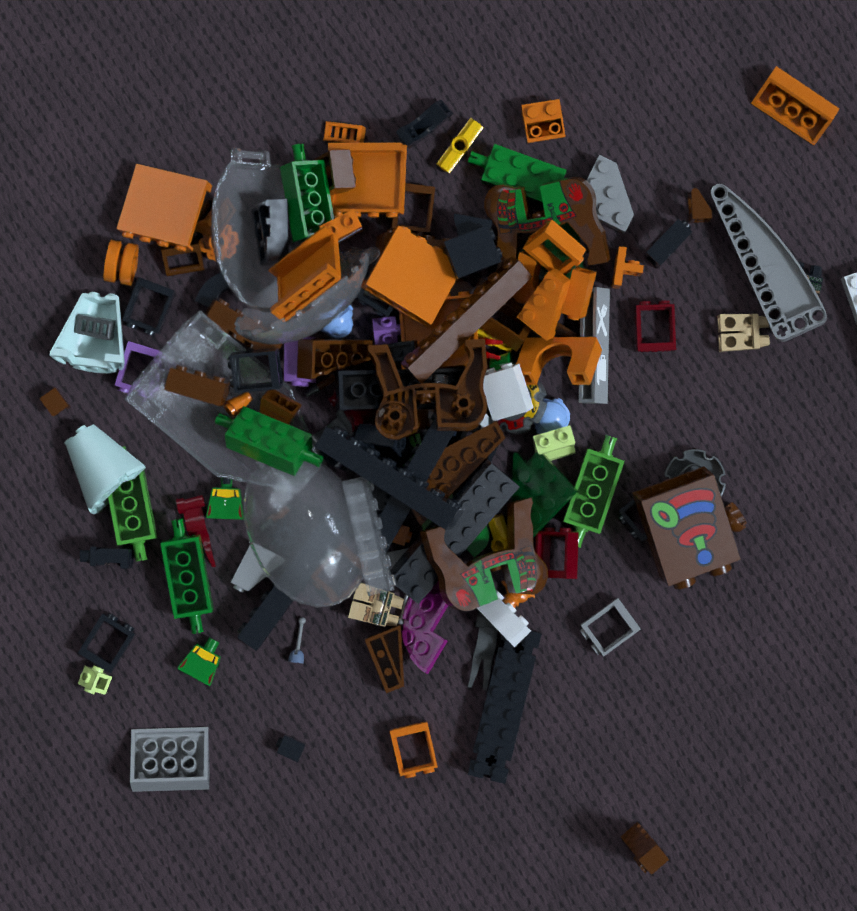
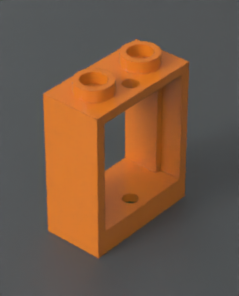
(562, 240)
(410, 729)

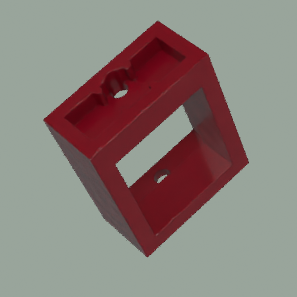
(655, 347)
(542, 548)

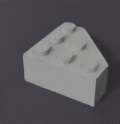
(611, 197)

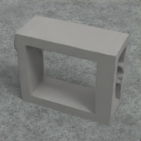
(634, 628)

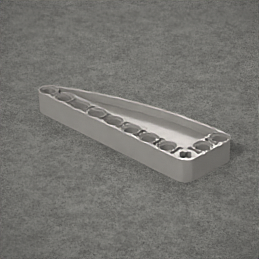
(782, 273)

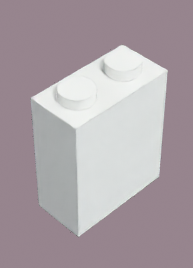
(506, 391)

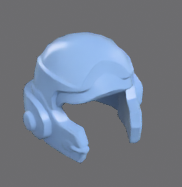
(341, 326)
(555, 416)

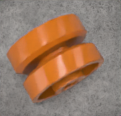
(122, 262)

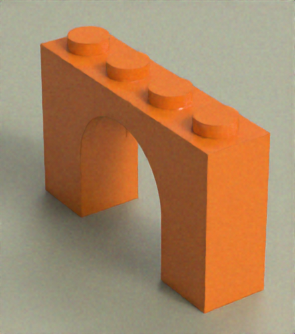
(578, 294)
(538, 352)

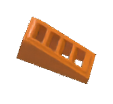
(360, 133)

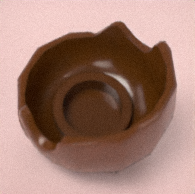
(735, 517)

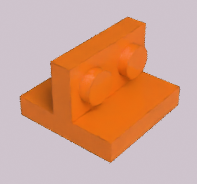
(620, 268)

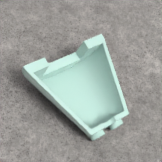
(89, 352)
(100, 465)

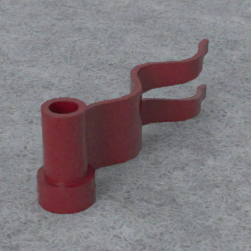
(195, 521)

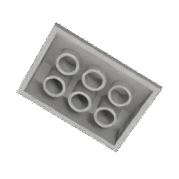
(169, 759)

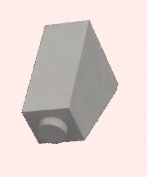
(248, 573)

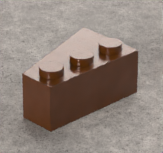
(197, 385)
(388, 657)

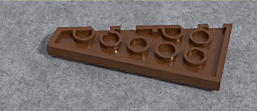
(462, 459)

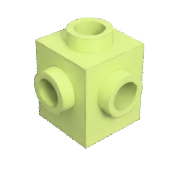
(94, 680)

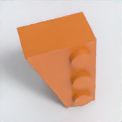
(545, 304)

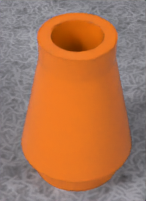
(235, 404)

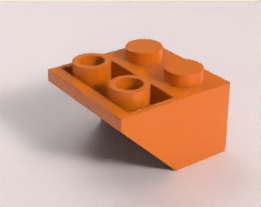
(543, 121)

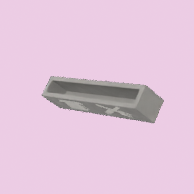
(597, 325)

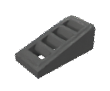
(109, 330)

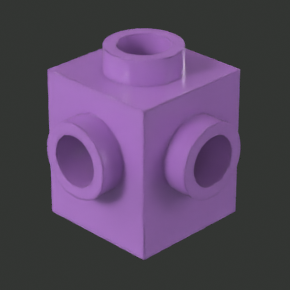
(386, 330)

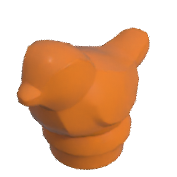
(515, 598)

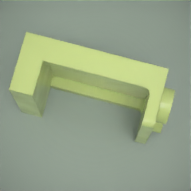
(555, 443)

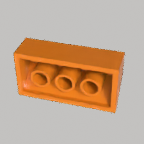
(795, 106)

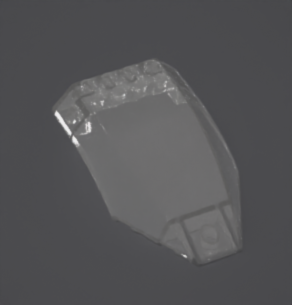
(191, 422)

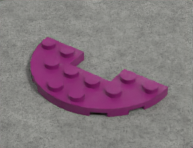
(418, 629)

